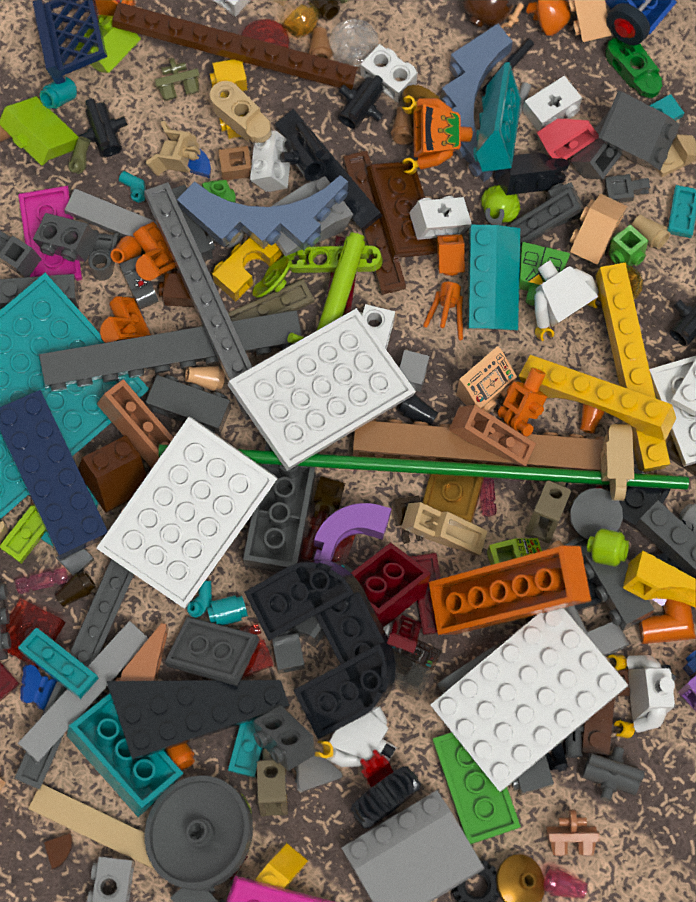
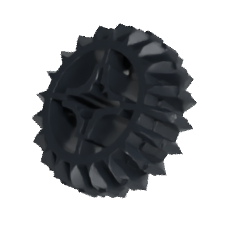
(385, 797)

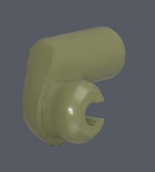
(78, 160)

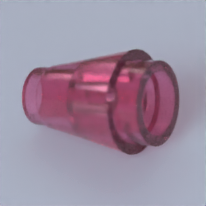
(564, 885)

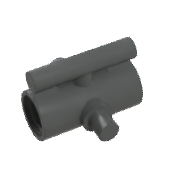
(612, 774)

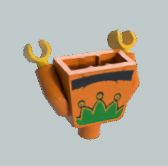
(435, 132)

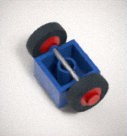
(636, 19)

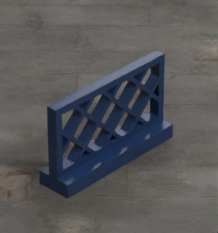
(52, 38)

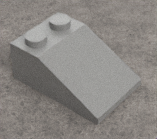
(331, 226)

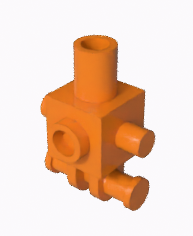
(524, 402)

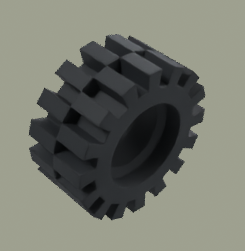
(491, 895)

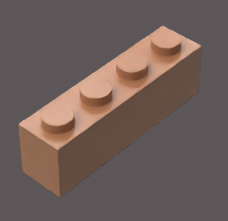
(135, 421)

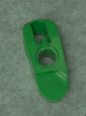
(644, 80)

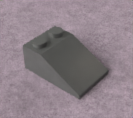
(639, 131)

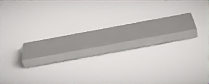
(70, 707)

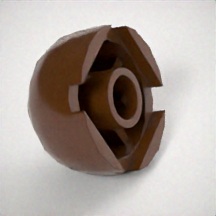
(487, 11)

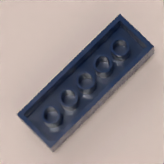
(50, 475)

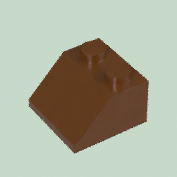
(113, 473)

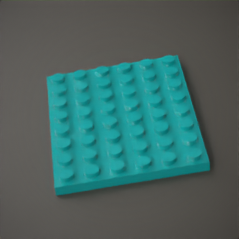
(37, 324)

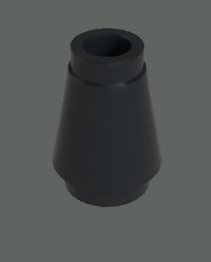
(417, 410)

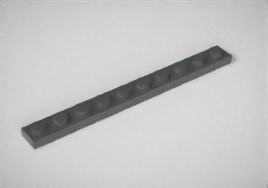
(85, 649)

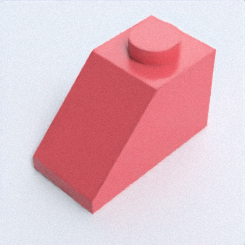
(567, 137)

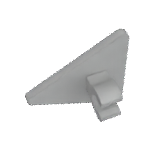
(315, 772)

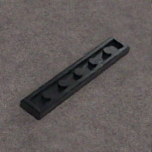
(360, 205)

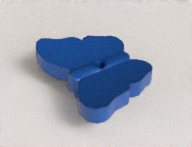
(31, 683)

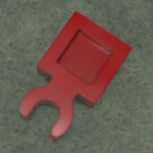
(375, 768)

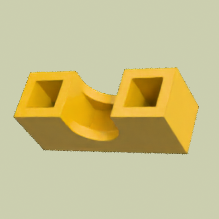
(230, 71)
(231, 274)

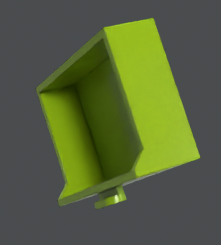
(37, 130)

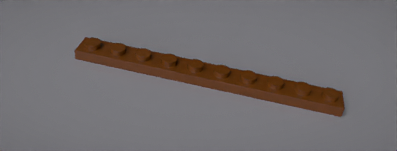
(233, 46)

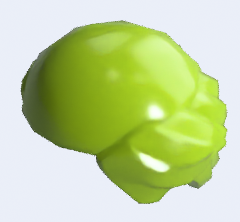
(496, 199)

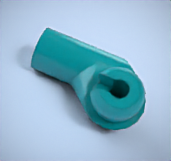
(136, 185)
(202, 602)

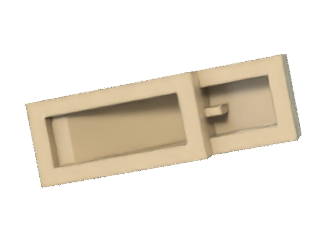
(444, 528)

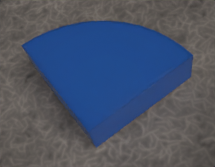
(200, 166)

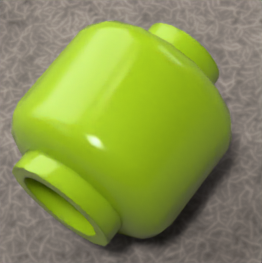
(608, 547)

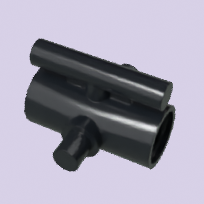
(361, 102)
(103, 128)
(305, 153)
(685, 327)

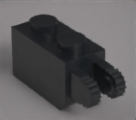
(531, 173)

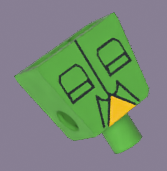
(531, 259)

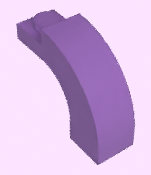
(348, 521)

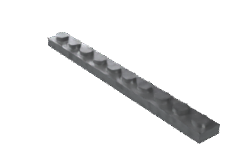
(198, 282)

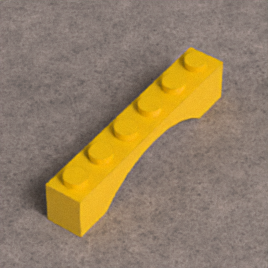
(636, 409)
(655, 579)

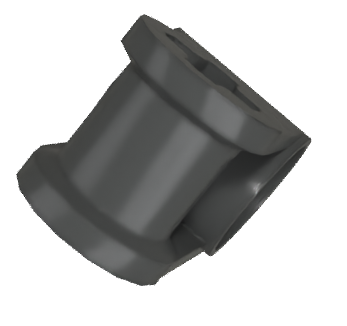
(101, 254)

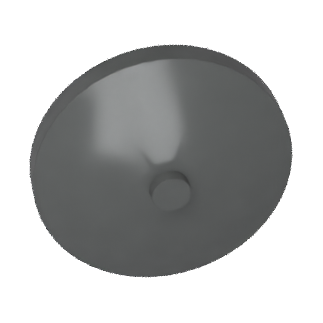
(198, 832)

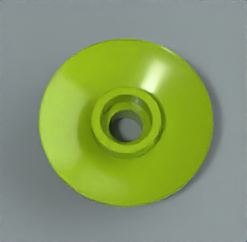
(273, 278)

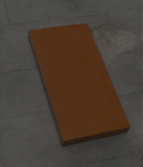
(395, 197)

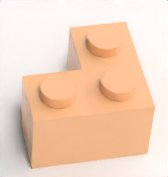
(591, 19)
(599, 224)

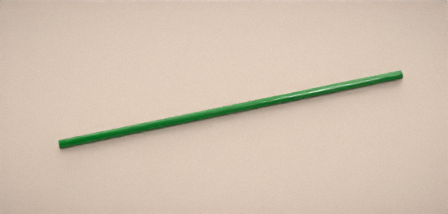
(465, 469)

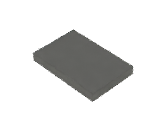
(212, 651)

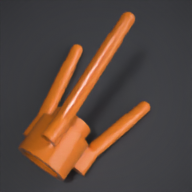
(448, 297)

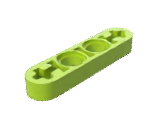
(333, 254)

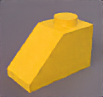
(282, 868)

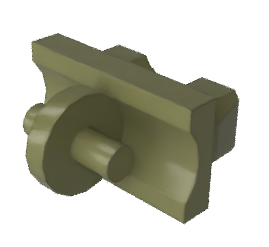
(167, 83)

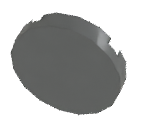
(595, 511)

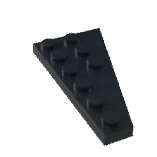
(177, 712)

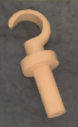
(512, 19)

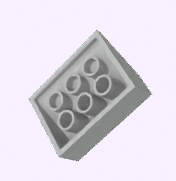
(413, 854)

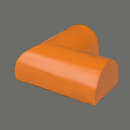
(157, 256)
(126, 323)
(672, 626)

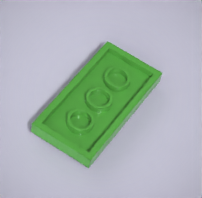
(477, 801)

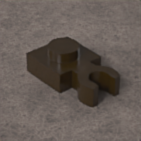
(328, 496)
(399, 508)

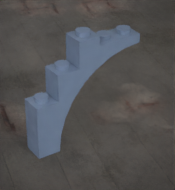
(470, 68)
(263, 224)

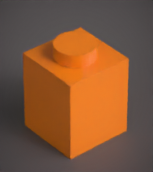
(450, 254)

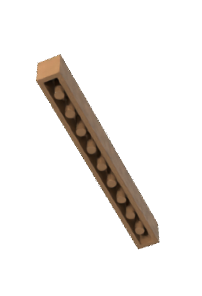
(438, 443)

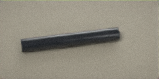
(516, 57)

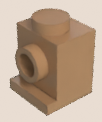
(232, 157)

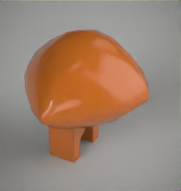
(551, 14)

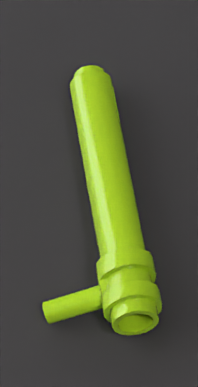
(341, 282)

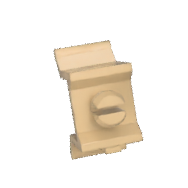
(175, 153)

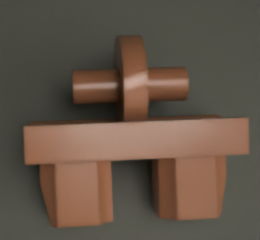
(572, 830)

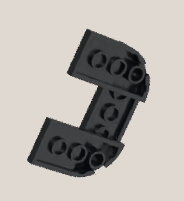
(351, 628)

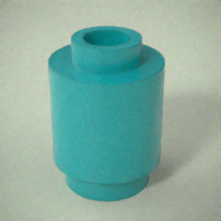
(56, 95)
(227, 610)

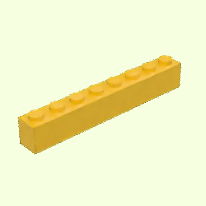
(629, 356)

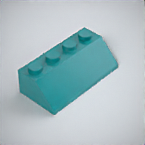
(498, 122)
(493, 277)
(103, 744)

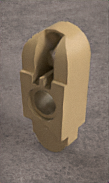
(253, 125)
(617, 459)

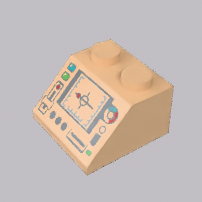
(486, 381)

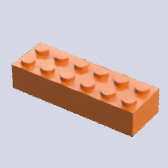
(510, 590)

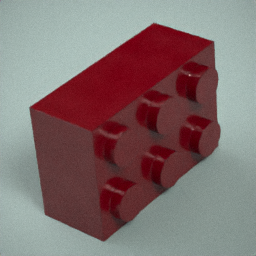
(392, 582)

